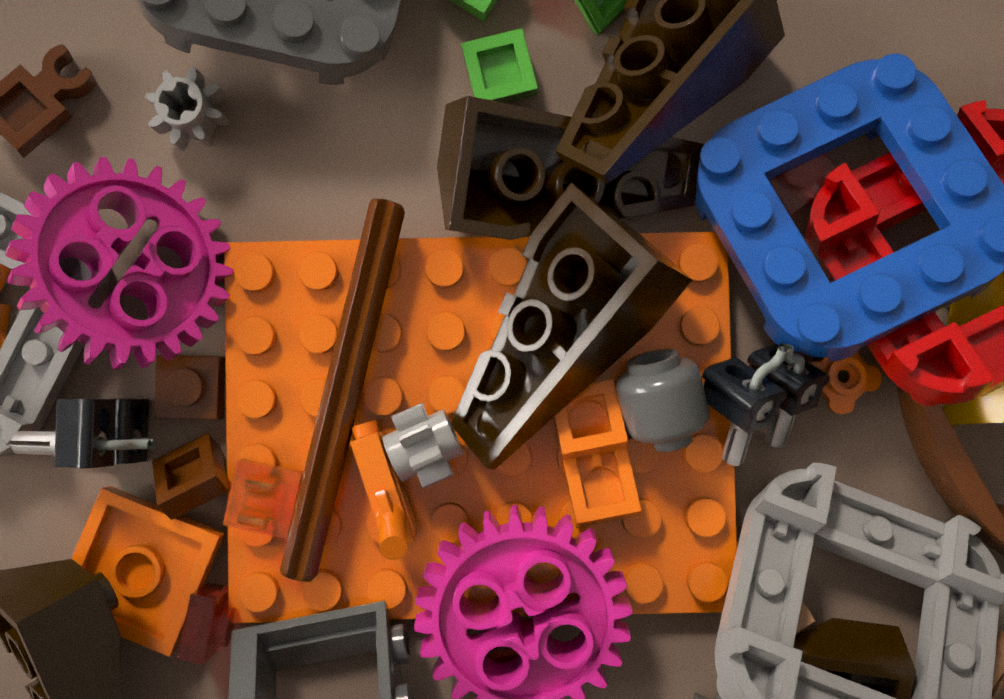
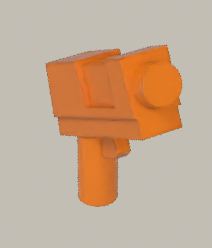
(386, 496)

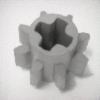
(184, 92)
(422, 445)

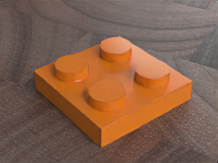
(148, 563)

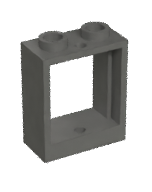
(316, 639)

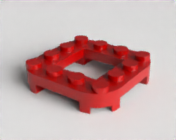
(844, 234)

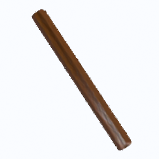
(342, 390)

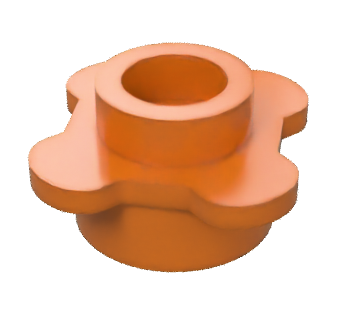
(861, 378)

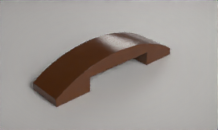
(952, 469)

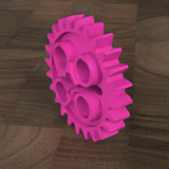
(70, 226)
(500, 560)

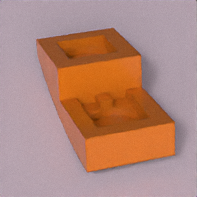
(597, 456)

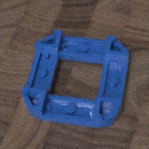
(935, 155)

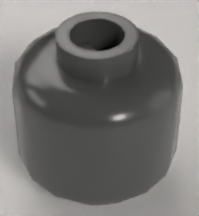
(662, 399)

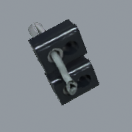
(761, 395)
(93, 433)

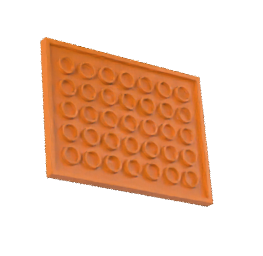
(425, 347)

